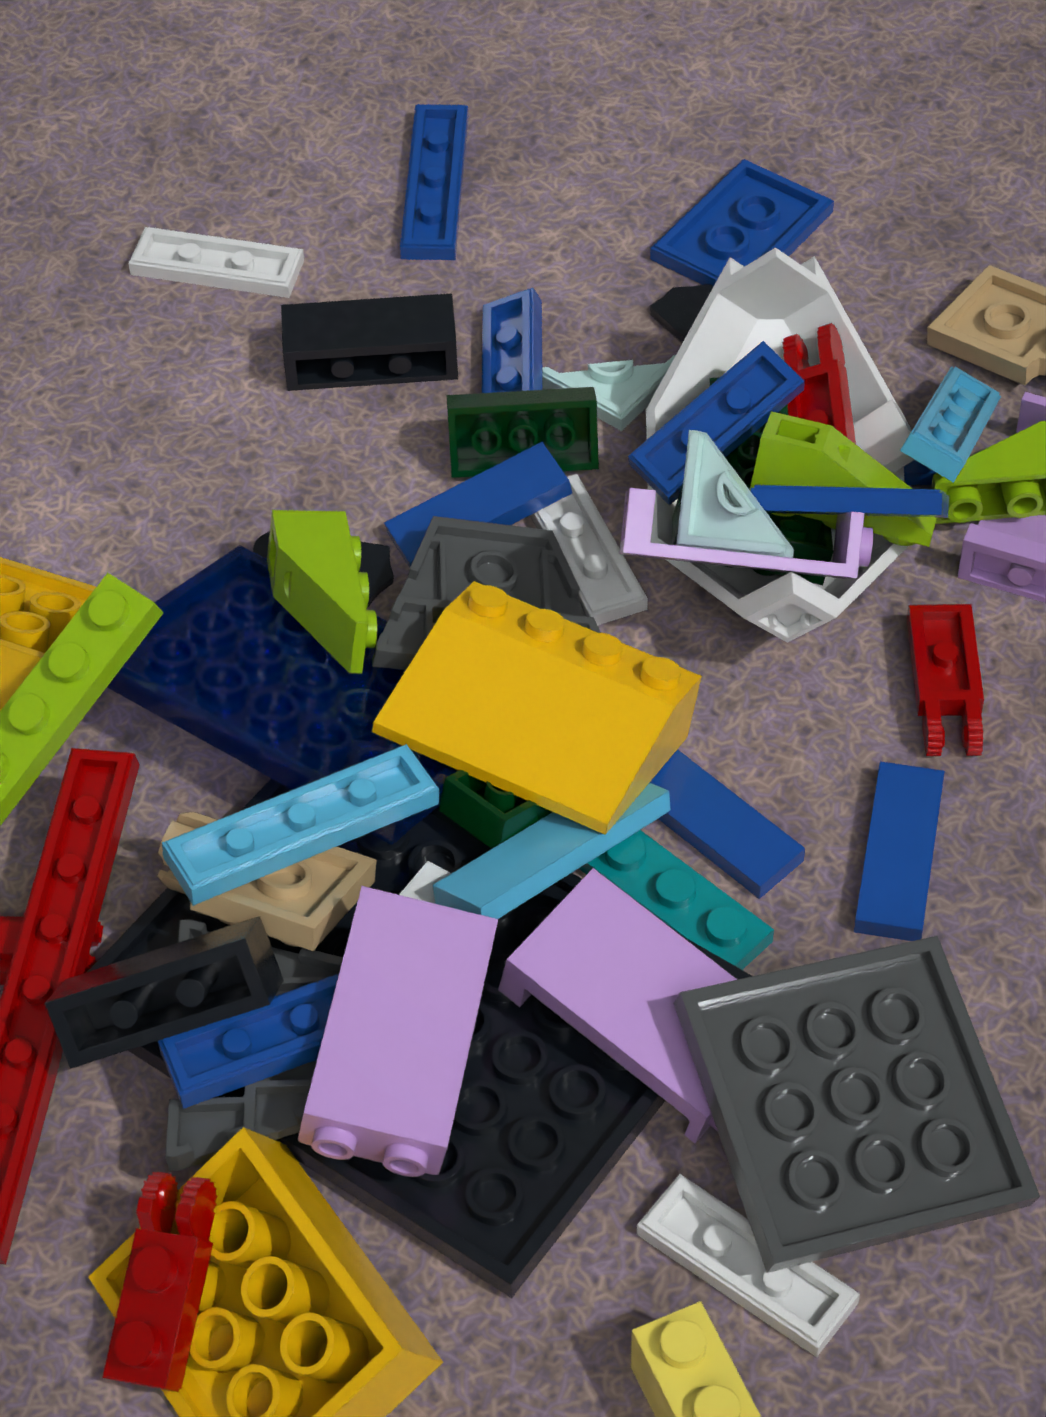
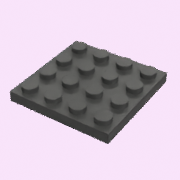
(853, 1102)

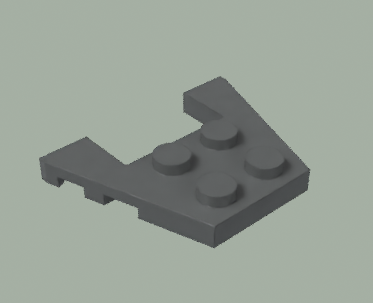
(458, 552)
(270, 1105)

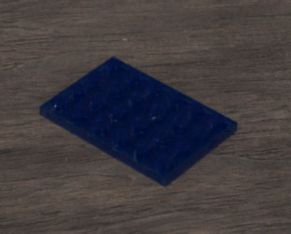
(259, 684)

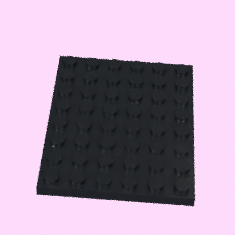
(537, 1099)

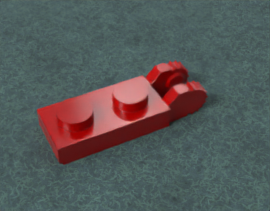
(825, 384)
(946, 673)
(162, 1284)

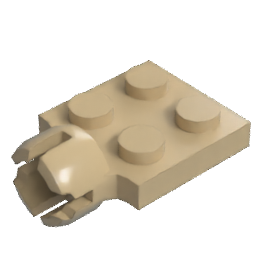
(996, 326)
(294, 903)

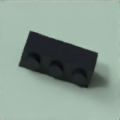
(369, 342)
(165, 992)

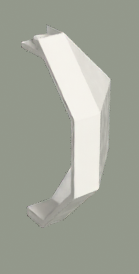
(745, 307)

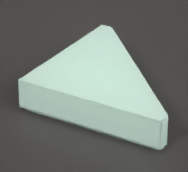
(619, 387)
(720, 508)

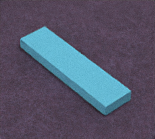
(951, 423)
(299, 824)
(540, 858)

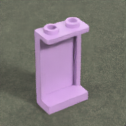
(615, 980)
(398, 1033)

